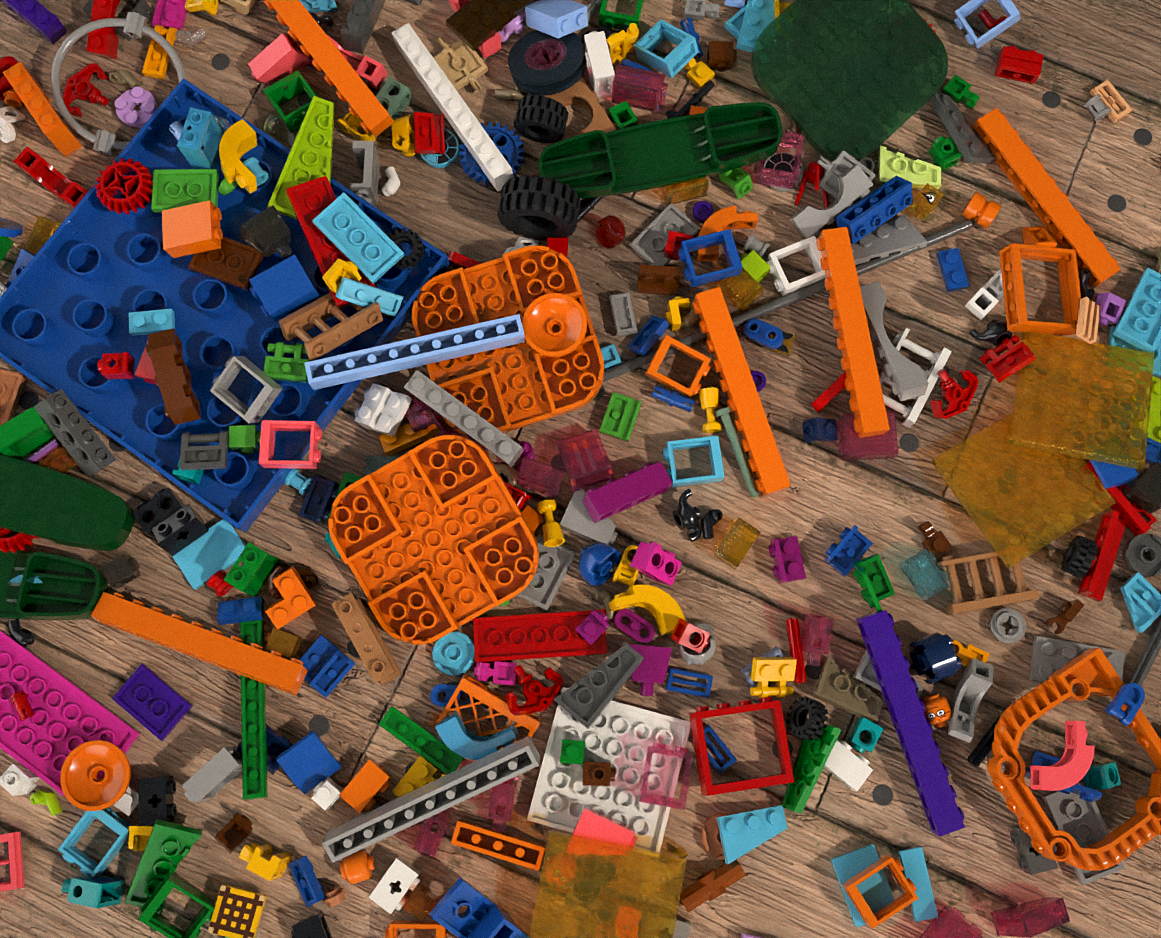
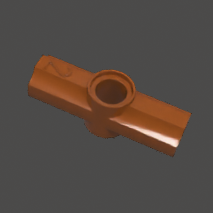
(711, 885)

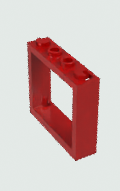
(702, 761)

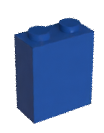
(283, 288)

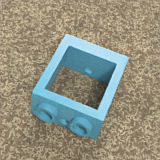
(676, 59)
(715, 458)
(88, 865)

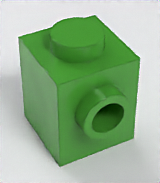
(244, 438)

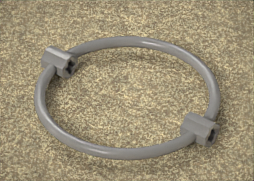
(133, 26)

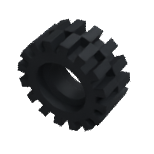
(417, 248)
(1079, 556)
(798, 716)

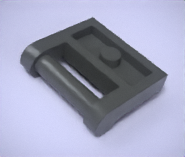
(204, 456)

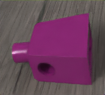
(652, 668)

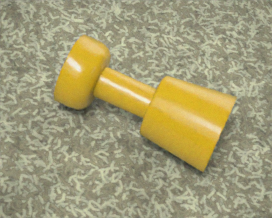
(709, 401)
(551, 530)

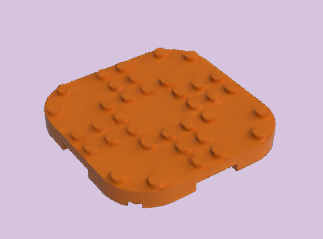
(513, 382)
(434, 539)

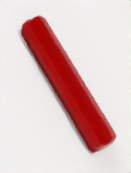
(796, 649)

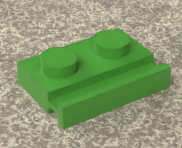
(620, 417)

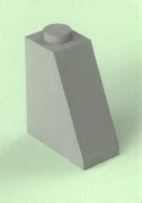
(578, 521)

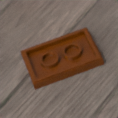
(231, 263)

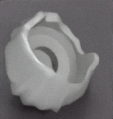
(694, 657)

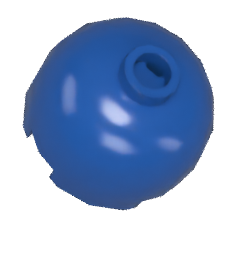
(597, 562)

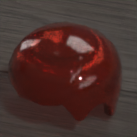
(610, 232)

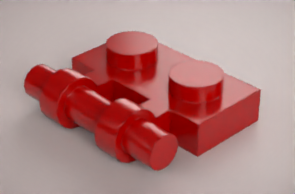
(1009, 362)

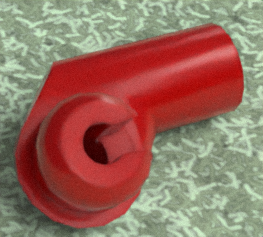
(989, 21)

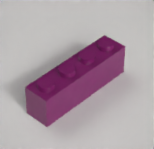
(627, 491)

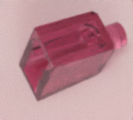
(816, 627)
(504, 795)
(429, 842)

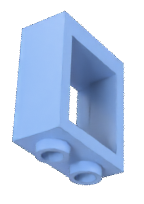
(1007, 6)

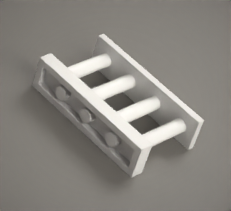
(937, 359)

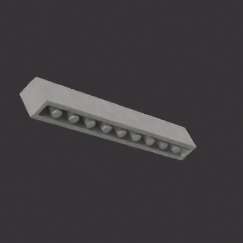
(431, 799)

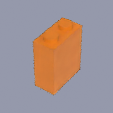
(191, 229)

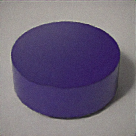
(702, 211)
(759, 380)

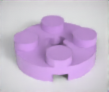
(131, 98)

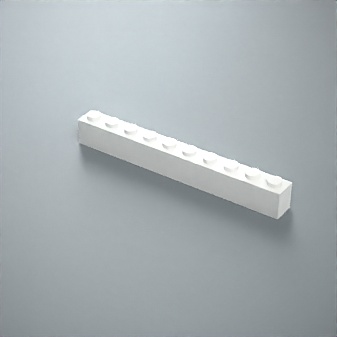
(453, 106)

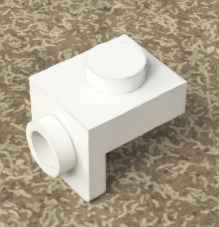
(17, 781)

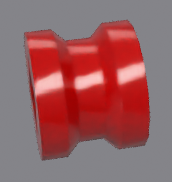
(218, 584)

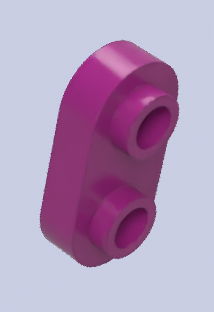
(635, 624)

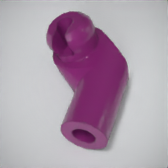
(528, 452)

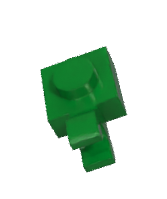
(959, 90)

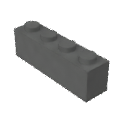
(360, 24)

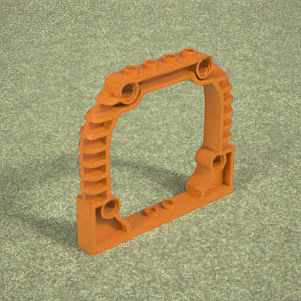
(1090, 675)

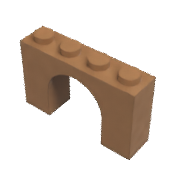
(582, 96)

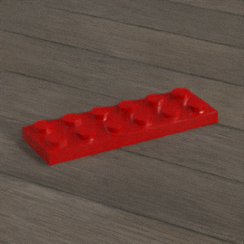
(308, 202)
(533, 637)

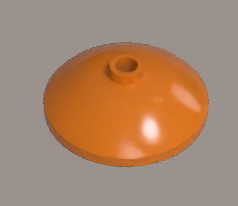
(553, 311)
(81, 775)

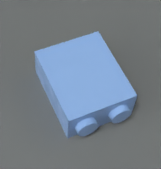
(556, 16)

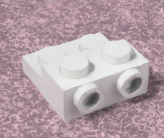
(382, 409)

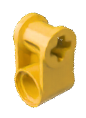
(352, 127)
(403, 135)
(625, 569)

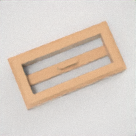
(1109, 101)
(1088, 320)

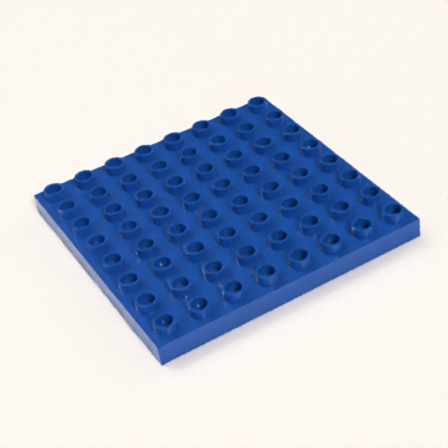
(103, 265)

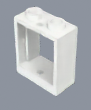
(599, 63)
(781, 282)

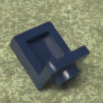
(820, 429)

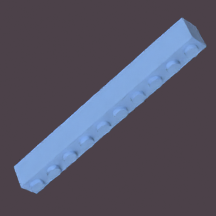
(415, 352)

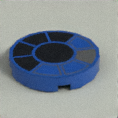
(10, 228)

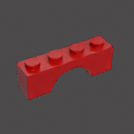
(103, 41)
(49, 177)

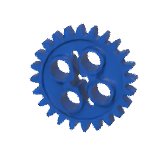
(511, 151)

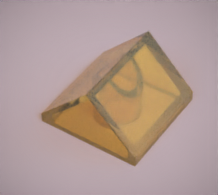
(685, 191)

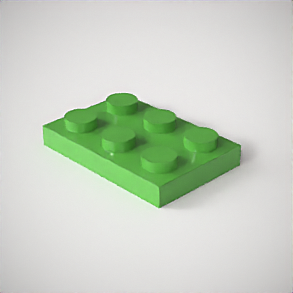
(183, 188)

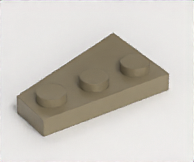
(843, 691)

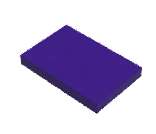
(152, 702)

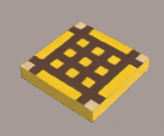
(237, 912)

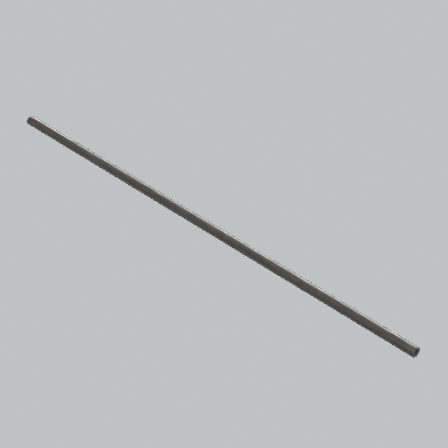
(788, 299)

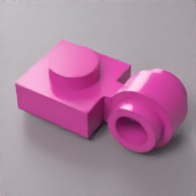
(502, 672)

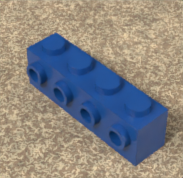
(876, 208)

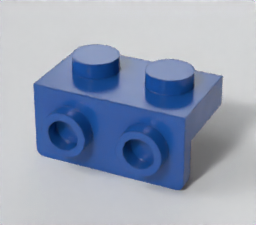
(848, 550)

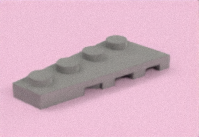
(888, 238)

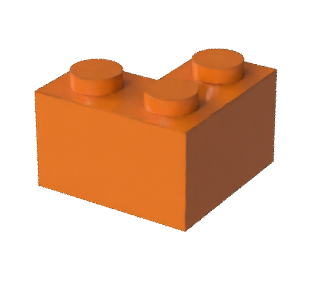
(295, 600)

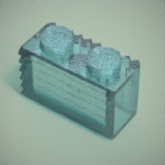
(925, 574)

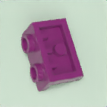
(787, 559)

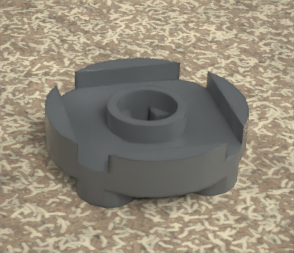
(1134, 555)

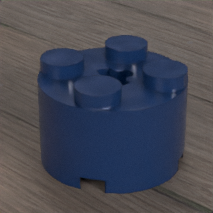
(934, 657)

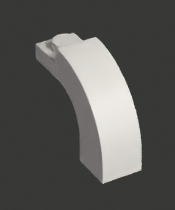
(987, 296)

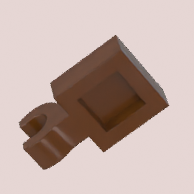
(934, 542)
(1068, 611)

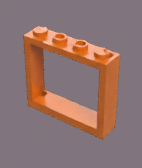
(1014, 287)

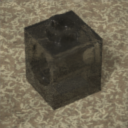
(121, 571)

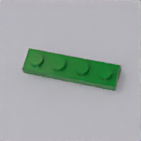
(421, 740)

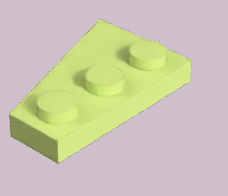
(915, 171)

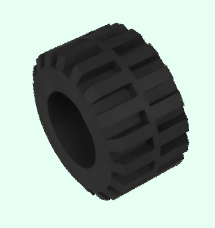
(541, 119)

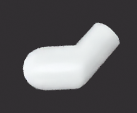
(393, 182)

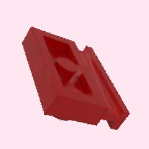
(428, 133)

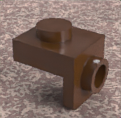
(234, 832)

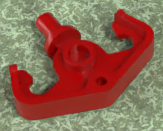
(80, 87)
(957, 398)
(537, 695)

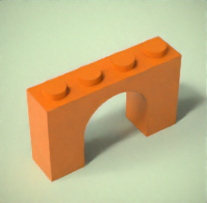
(42, 111)

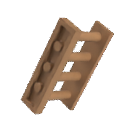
(315, 315)
(980, 599)
(366, 639)

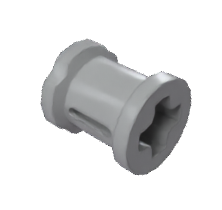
(1097, 107)
(756, 245)

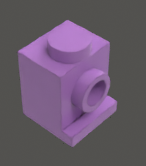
(1110, 308)

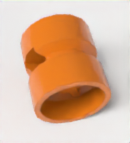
(981, 210)

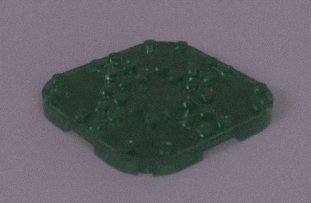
(849, 70)

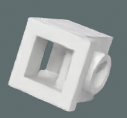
(327, 793)

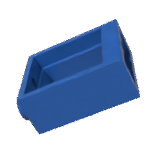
(723, 237)

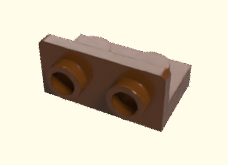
(658, 279)

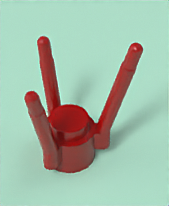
(814, 174)

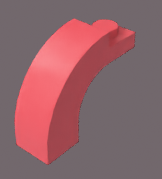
(1071, 766)

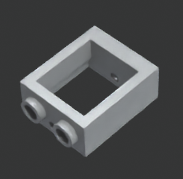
(263, 400)
(214, 775)

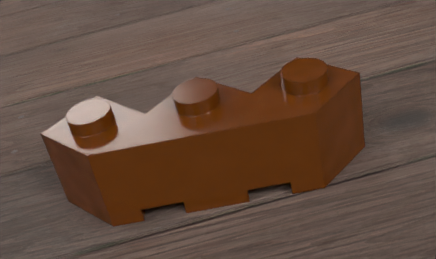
(173, 376)

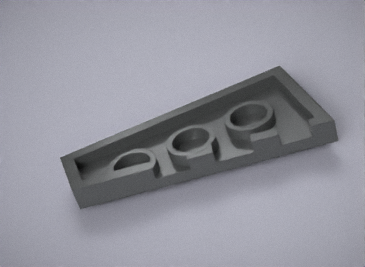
(964, 135)
(596, 690)

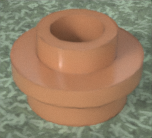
(334, 896)

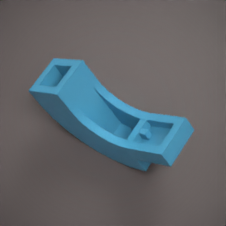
(469, 745)

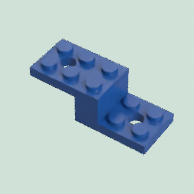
(480, 919)

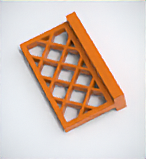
(492, 700)

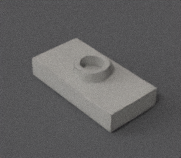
(623, 314)

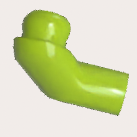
(46, 798)

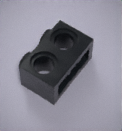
(157, 506)

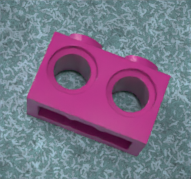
(656, 563)

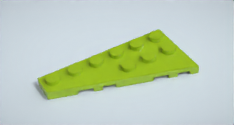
(309, 155)

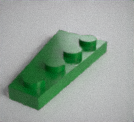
(808, 767)
(162, 854)

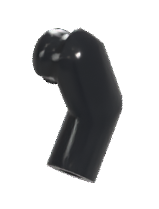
(1084, 278)
(709, 521)
(17, 634)

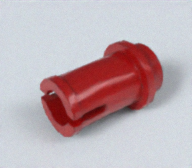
(22, 705)

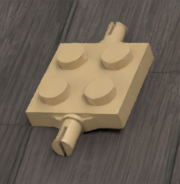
(460, 64)

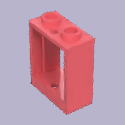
(267, 444)

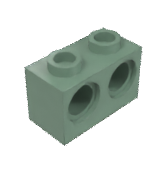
(394, 104)

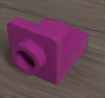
(593, 626)

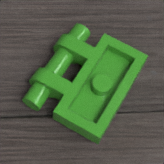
(285, 368)

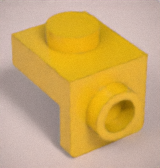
(339, 269)
(673, 314)

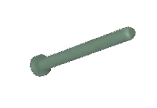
(724, 413)

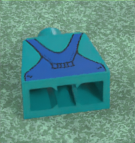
(93, 891)

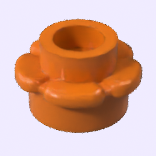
(12, 98)

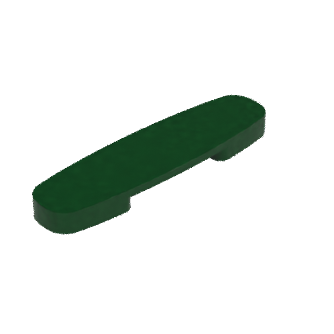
(664, 150)
(61, 507)
(67, 591)

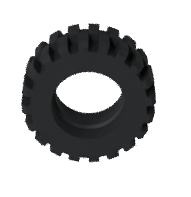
(538, 207)

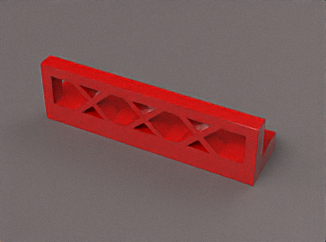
(1128, 510)
(1108, 542)

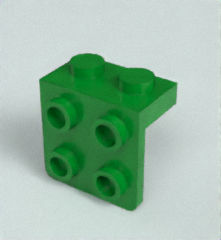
(874, 579)

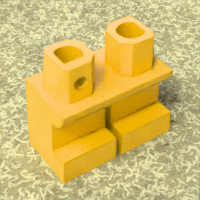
(264, 862)

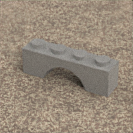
(852, 184)

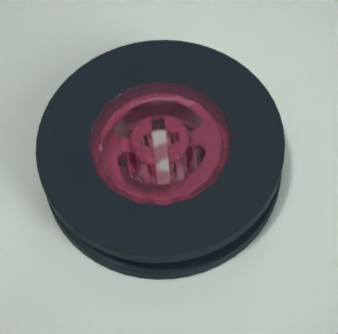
(537, 77)

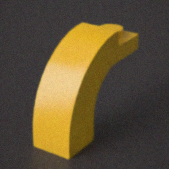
(233, 145)
(653, 599)

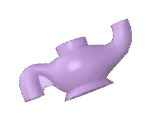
(514, 26)

